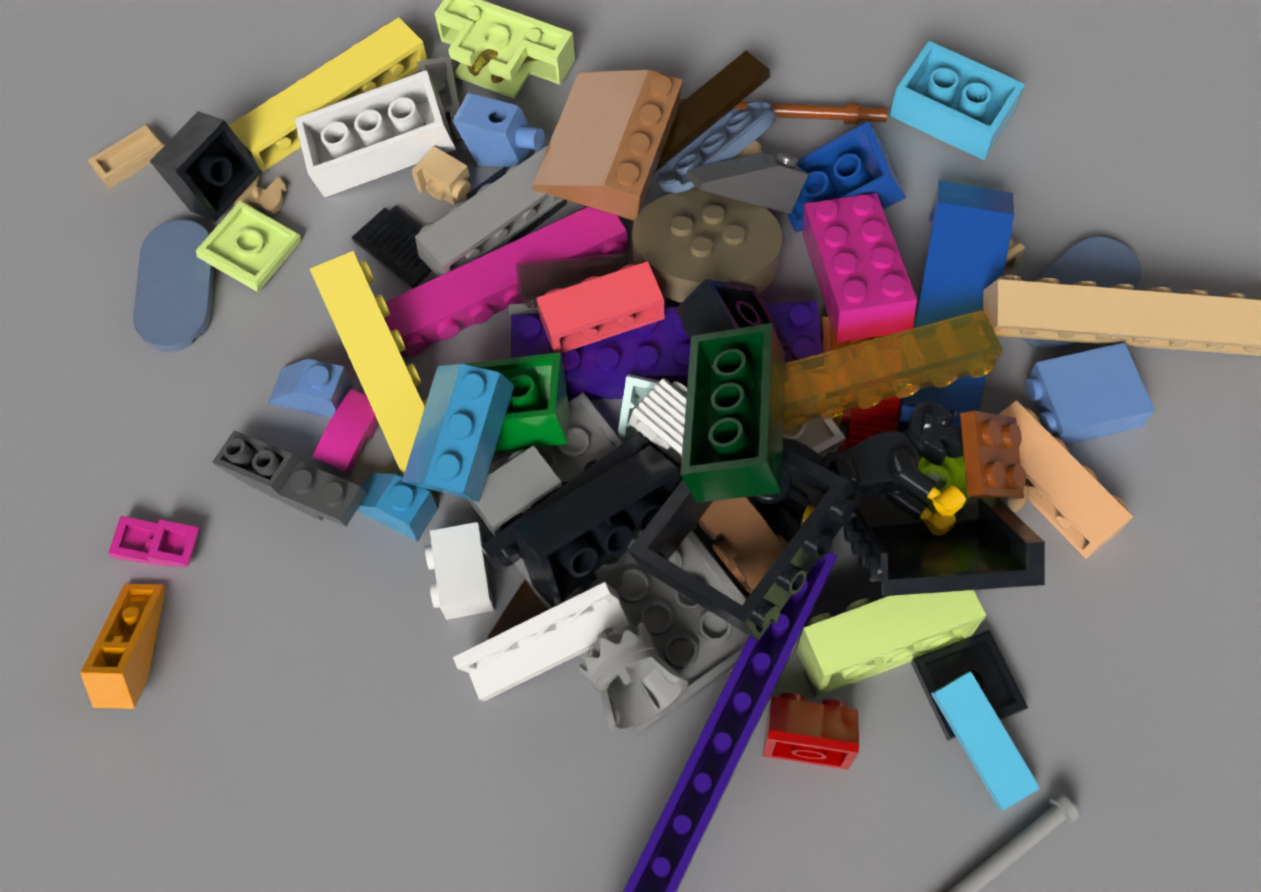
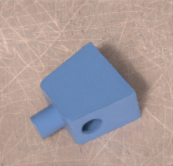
(496, 131)

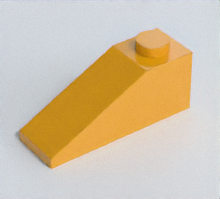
(124, 648)

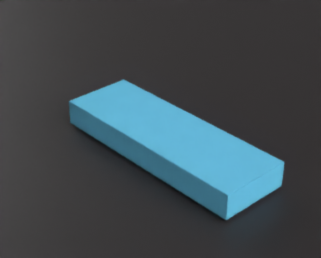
(985, 741)

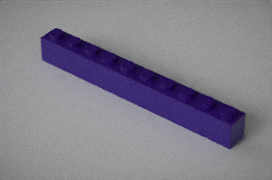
(724, 742)

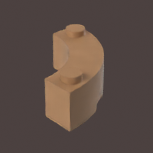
(742, 539)

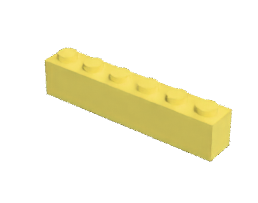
(378, 60)
(373, 350)

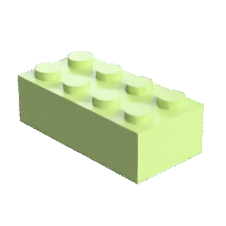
(883, 635)

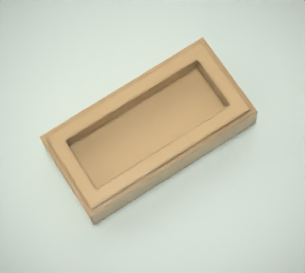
(126, 156)

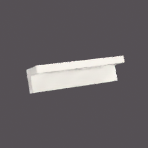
(542, 641)

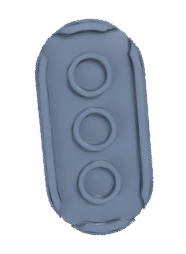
(717, 144)
(1093, 260)
(173, 286)

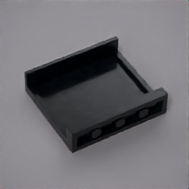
(972, 555)

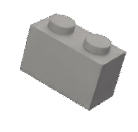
(515, 489)

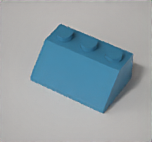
(459, 431)

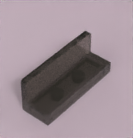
(539, 277)

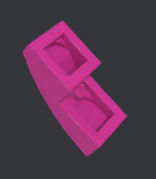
(347, 432)
(154, 543)

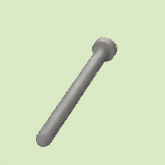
(1061, 811)

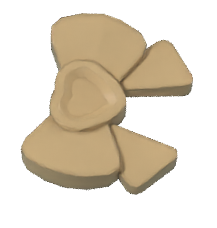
(269, 200)

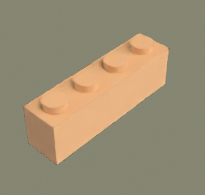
(1064, 488)

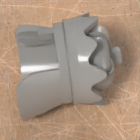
(631, 677)

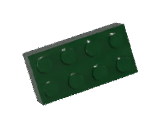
(734, 414)

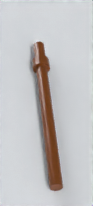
(850, 113)

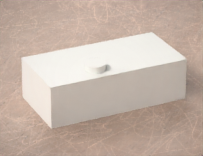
(373, 133)

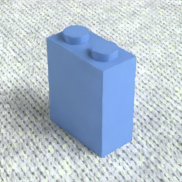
(1089, 394)

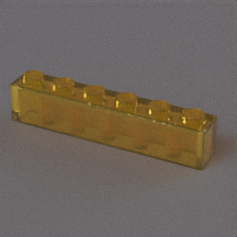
(888, 368)

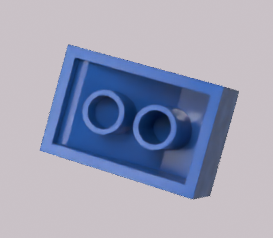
(847, 168)

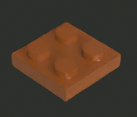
(992, 456)

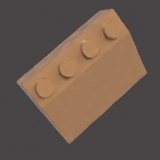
(610, 139)

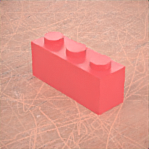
(601, 307)

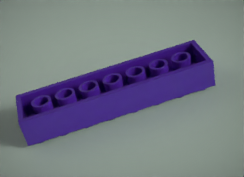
(652, 350)

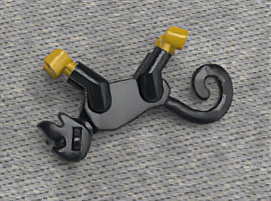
(890, 467)

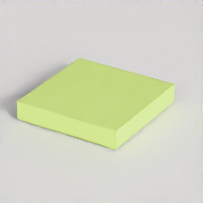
(248, 246)

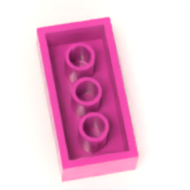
(858, 268)

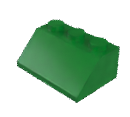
(538, 402)

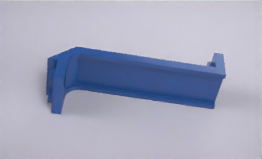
(962, 259)

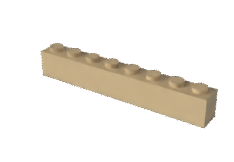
(1123, 315)

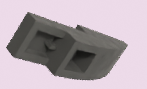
(289, 480)

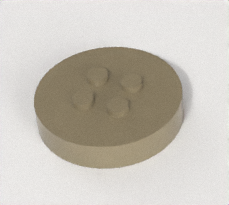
(706, 237)

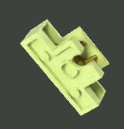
(502, 46)

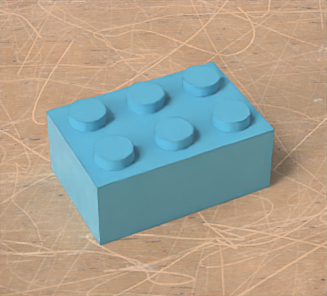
(956, 100)

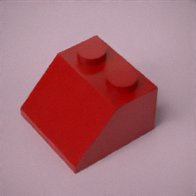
(811, 731)

